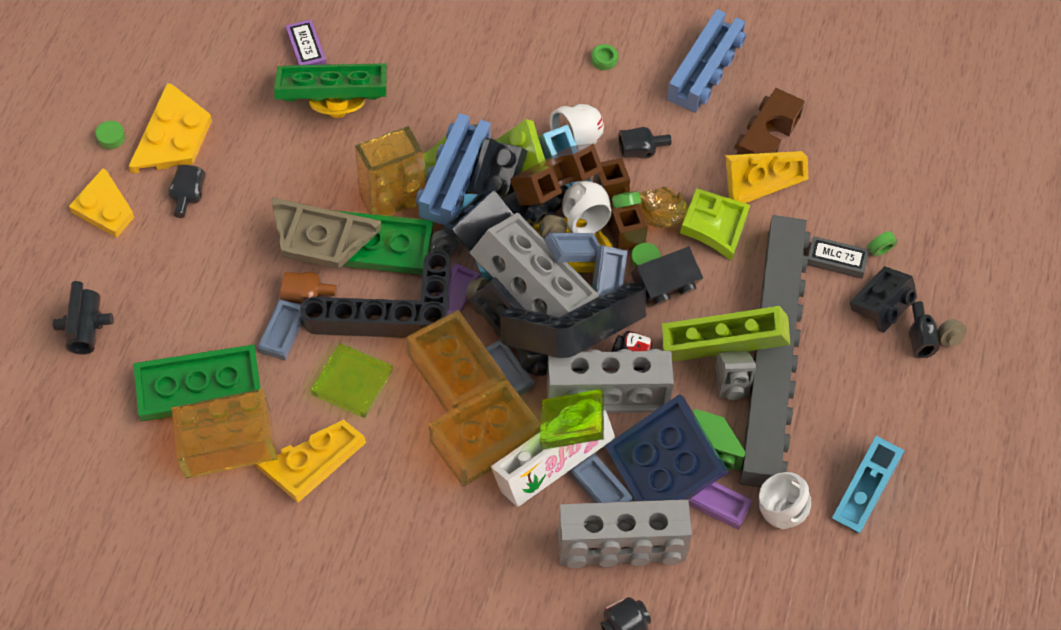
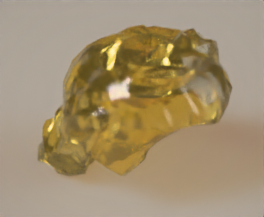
(663, 207)

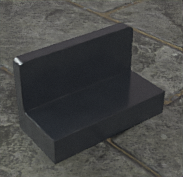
(477, 217)

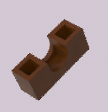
(776, 114)
(545, 179)
(628, 222)

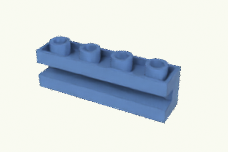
(706, 62)
(453, 170)

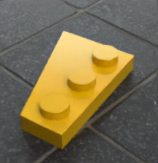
(764, 173)
(311, 462)

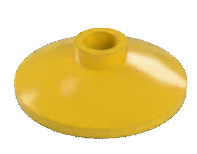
(335, 107)

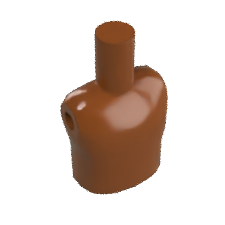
(301, 286)

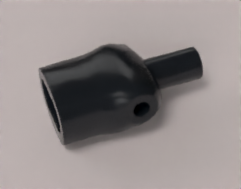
(641, 142)
(186, 187)
(923, 332)

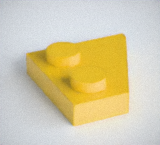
(103, 205)

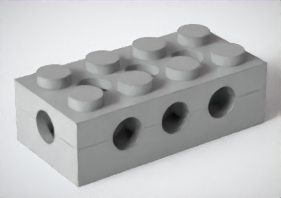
(531, 261)
(623, 386)
(620, 525)

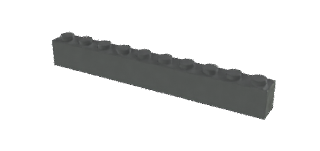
(772, 379)

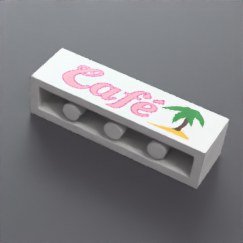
(532, 469)

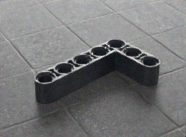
(389, 310)
(577, 329)

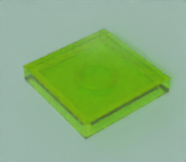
(352, 380)
(572, 419)

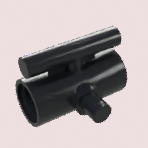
(82, 319)

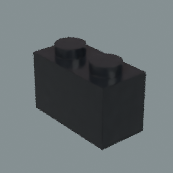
(668, 275)

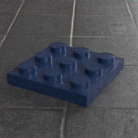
(667, 455)

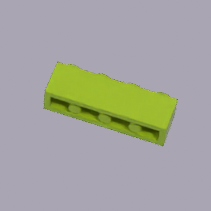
(726, 333)

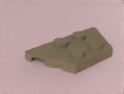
(320, 234)

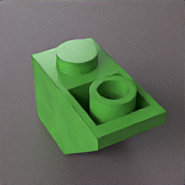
(722, 439)

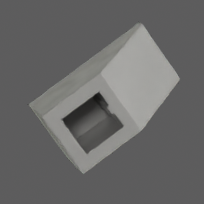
(734, 374)

